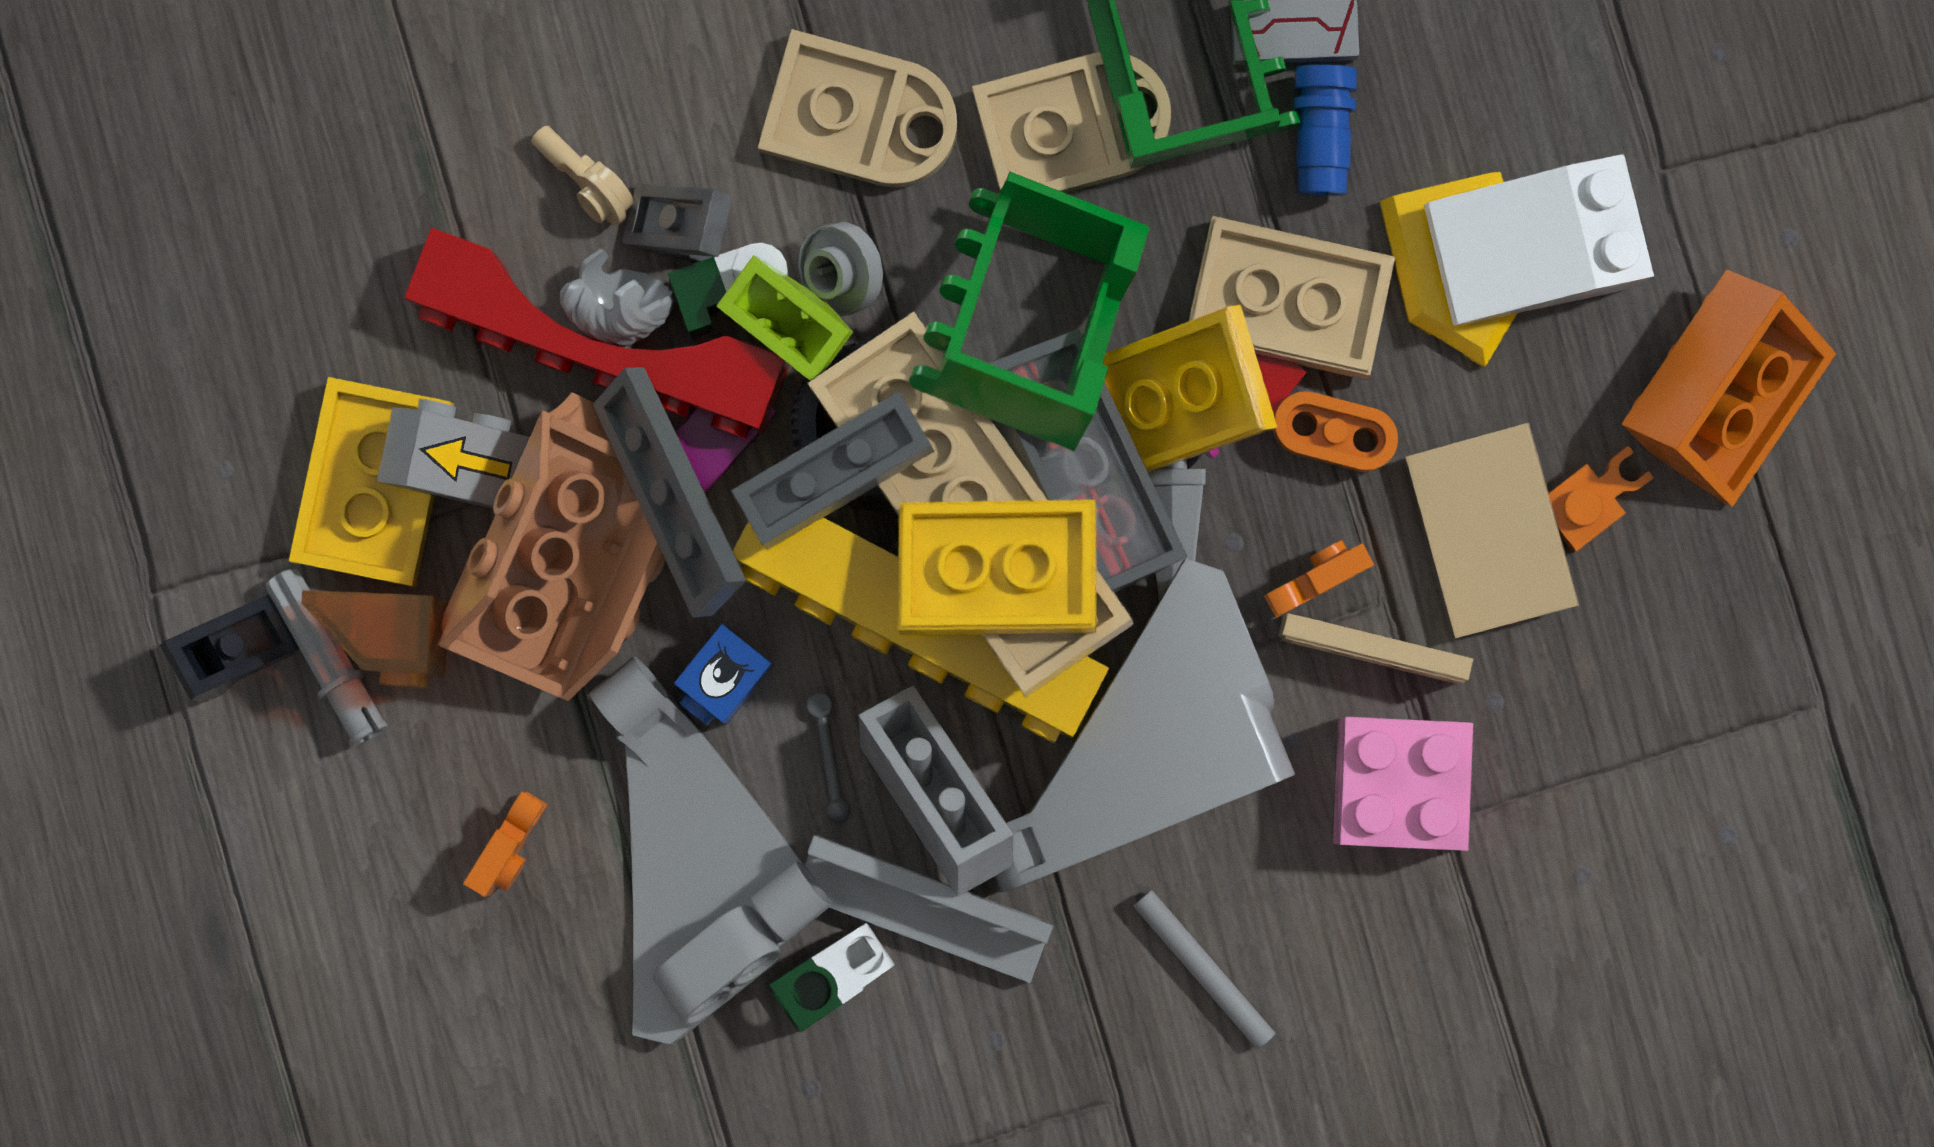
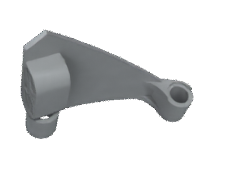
(1168, 738)
(708, 865)

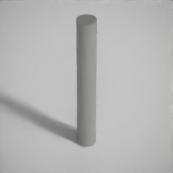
(1204, 969)

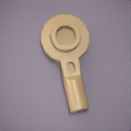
(602, 191)

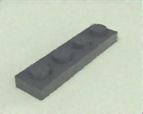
(669, 492)

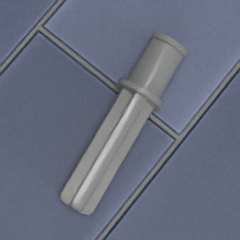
(327, 660)

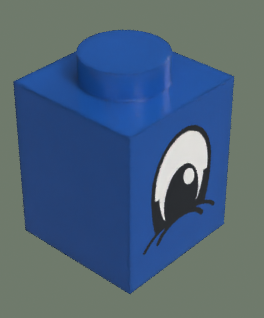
(722, 677)

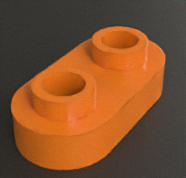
(1334, 431)

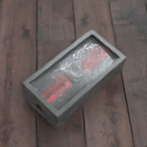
(1132, 523)

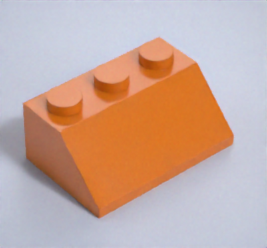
(1730, 386)

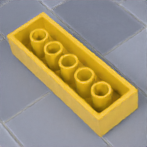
(859, 583)

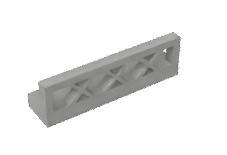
(928, 909)

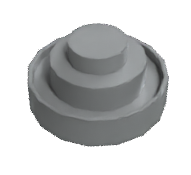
(841, 267)

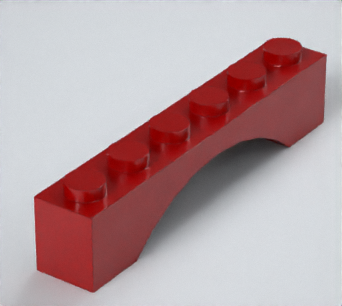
(472, 287)

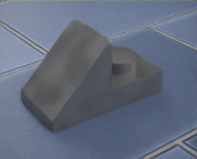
(678, 221)

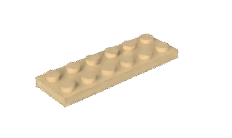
(967, 465)

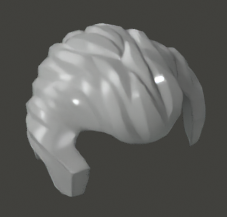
(616, 305)

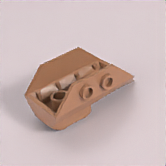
(560, 563)

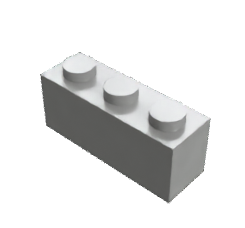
(936, 790)

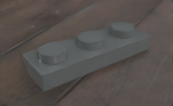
(833, 470)

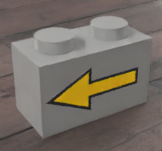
(449, 456)

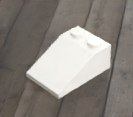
(1539, 240)

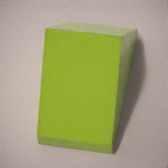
(785, 317)

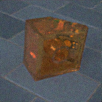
(385, 632)

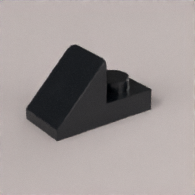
(229, 648)

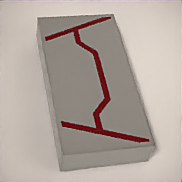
(1304, 31)

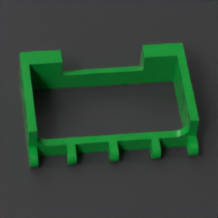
(1130, 103)
(1003, 394)

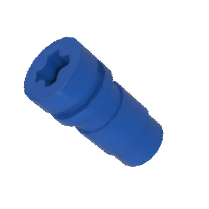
(1324, 130)

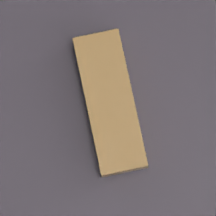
(1375, 649)

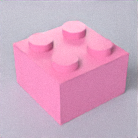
(1403, 783)

